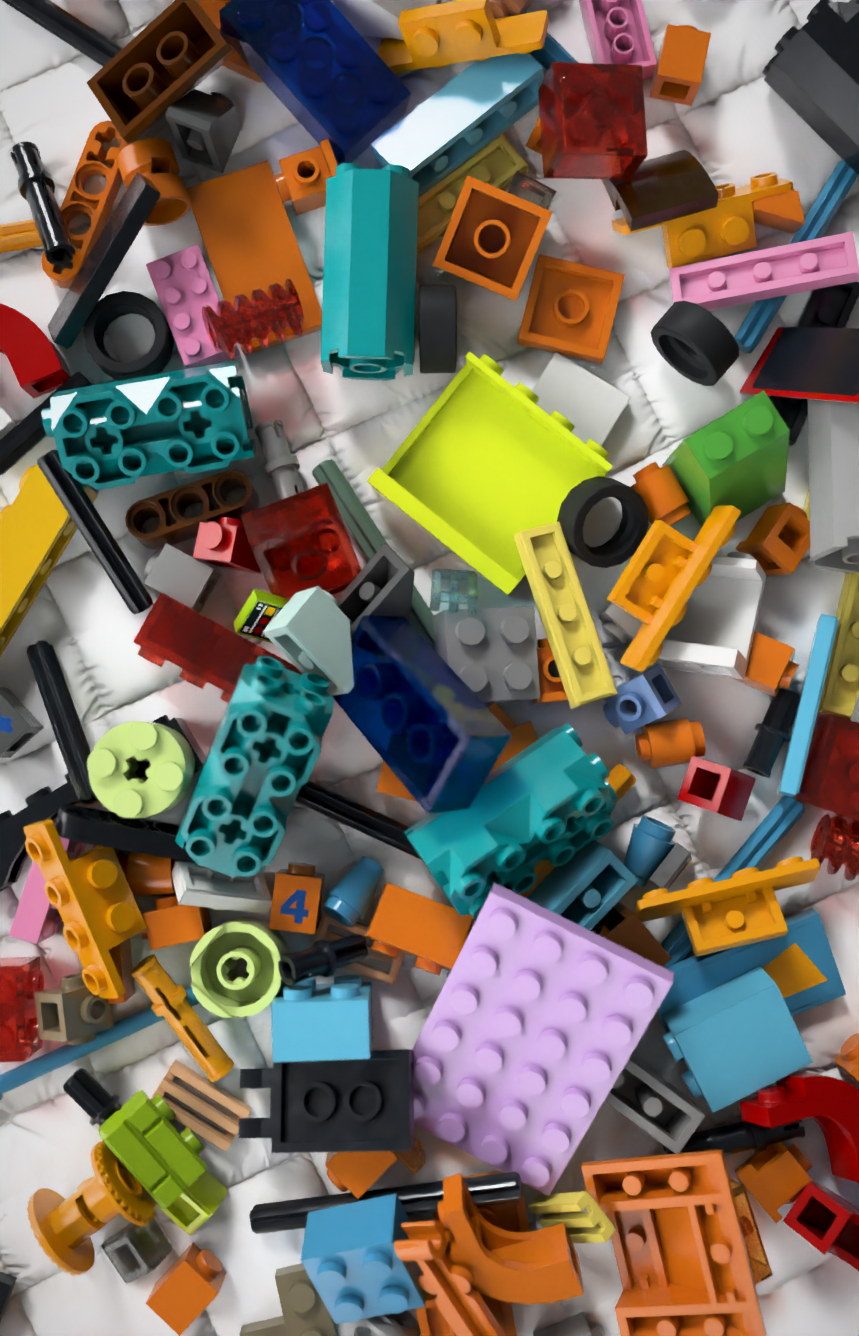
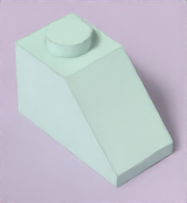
(315, 637)

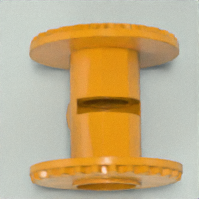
(66, 1225)

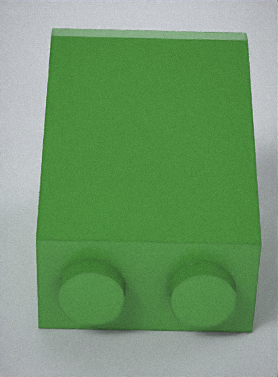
(734, 460)

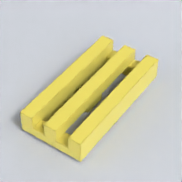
(582, 1226)

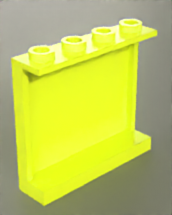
(487, 469)

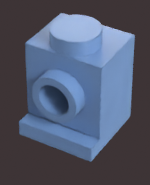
(641, 700)

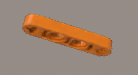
(95, 206)

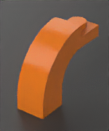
(507, 1264)

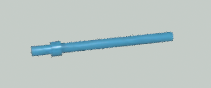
(70, 1053)

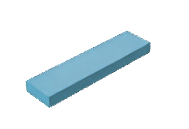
(808, 706)

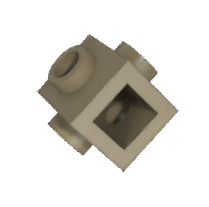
(71, 1012)

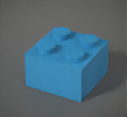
(355, 1262)

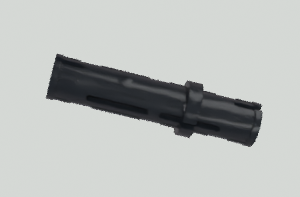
(38, 188)
(740, 1137)

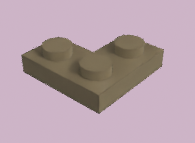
(301, 1308)

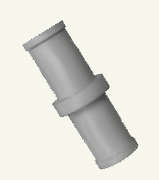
(280, 464)

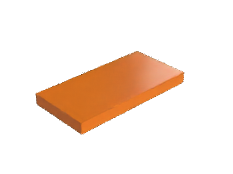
(252, 241)

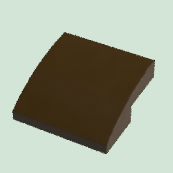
(663, 190)

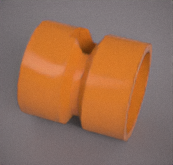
(158, 163)

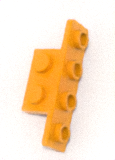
(458, 34)
(716, 230)
(663, 578)
(91, 902)
(733, 909)

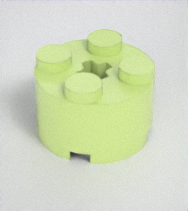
(114, 767)
(214, 962)

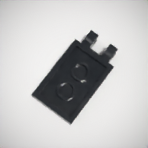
(336, 1104)

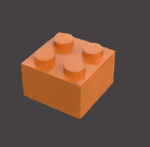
(492, 238)

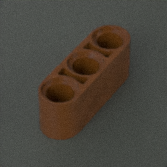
(172, 504)

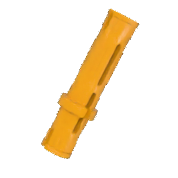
(171, 1003)

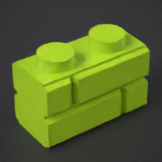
(153, 1147)

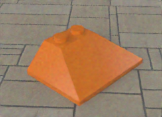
(677, 1245)

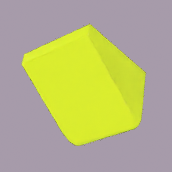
(196, 1203)

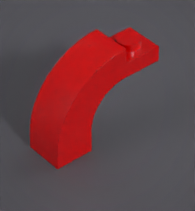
(31, 354)
(824, 1099)
(826, 1222)

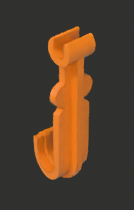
(451, 1283)

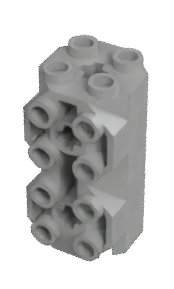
(834, 484)

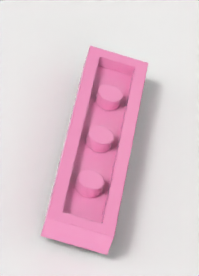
(767, 272)

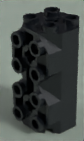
(820, 75)

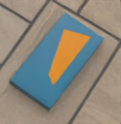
(797, 963)

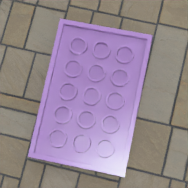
(530, 1037)

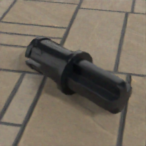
(772, 733)
(322, 958)
(91, 1096)

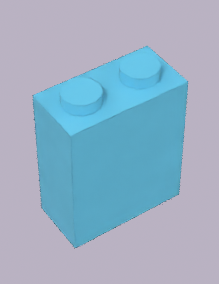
(735, 1039)

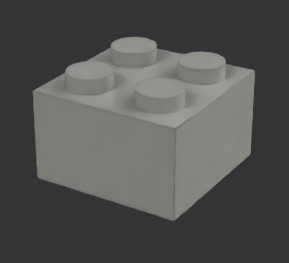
(491, 651)

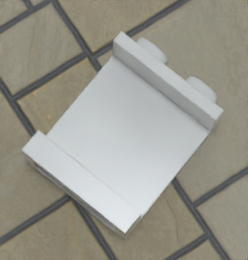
(719, 620)

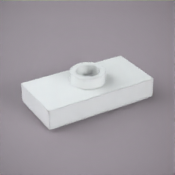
(215, 890)

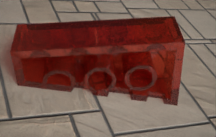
(197, 646)

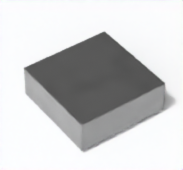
(671, 867)

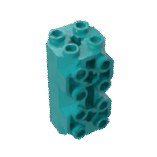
(370, 272)
(152, 425)
(256, 768)
(526, 812)

